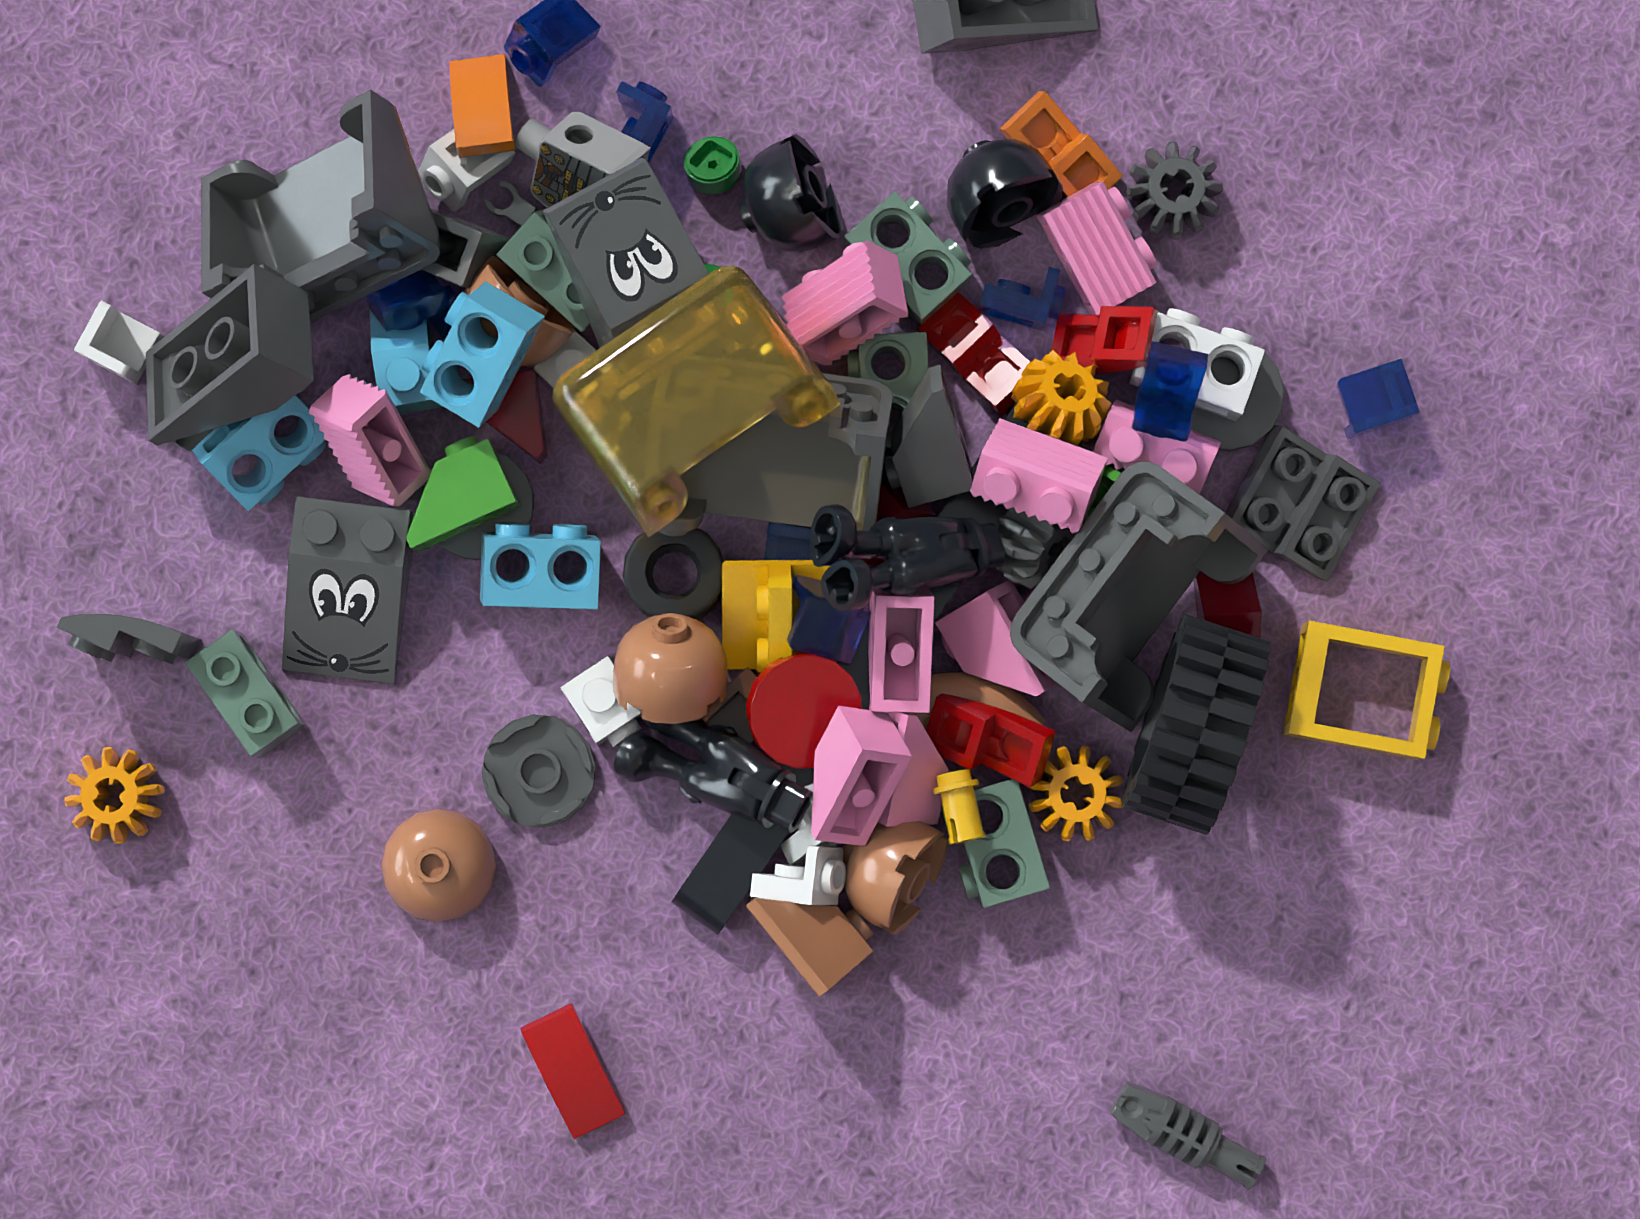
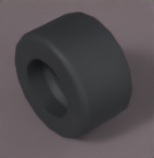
(639, 574)

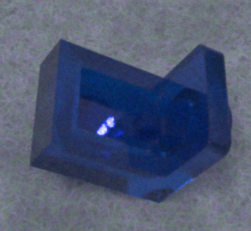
(1168, 391)

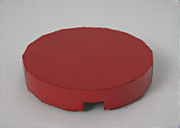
(795, 704)

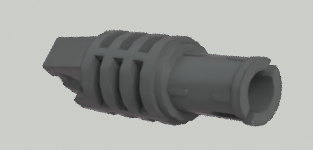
(1184, 1133)

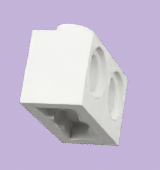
(1238, 346)

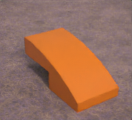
(481, 106)
(1068, 151)

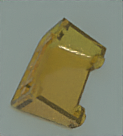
(685, 389)

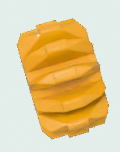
(1061, 398)
(134, 796)
(1067, 811)

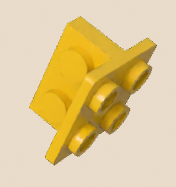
(760, 609)

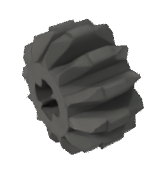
(1184, 207)
(1030, 547)

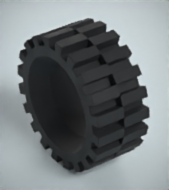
(1196, 724)

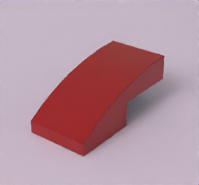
(1112, 340)
(976, 351)
(990, 736)
(572, 1071)

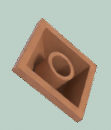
(815, 938)

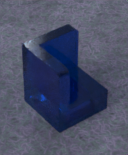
(1377, 398)
(823, 629)

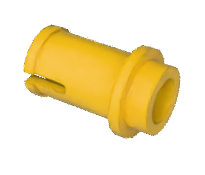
(960, 806)

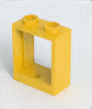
(1308, 678)

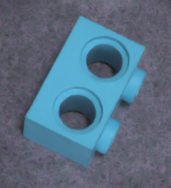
(488, 359)
(274, 454)
(537, 583)

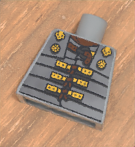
(575, 154)

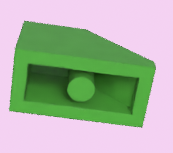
(461, 494)

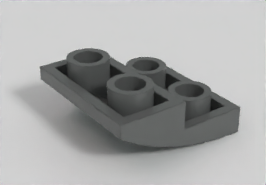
(1301, 502)
(111, 634)

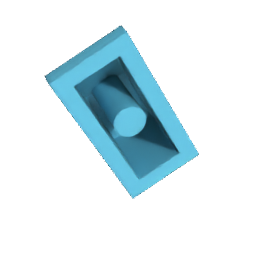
(399, 363)

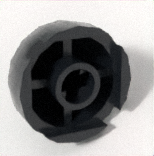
(998, 188)
(788, 199)

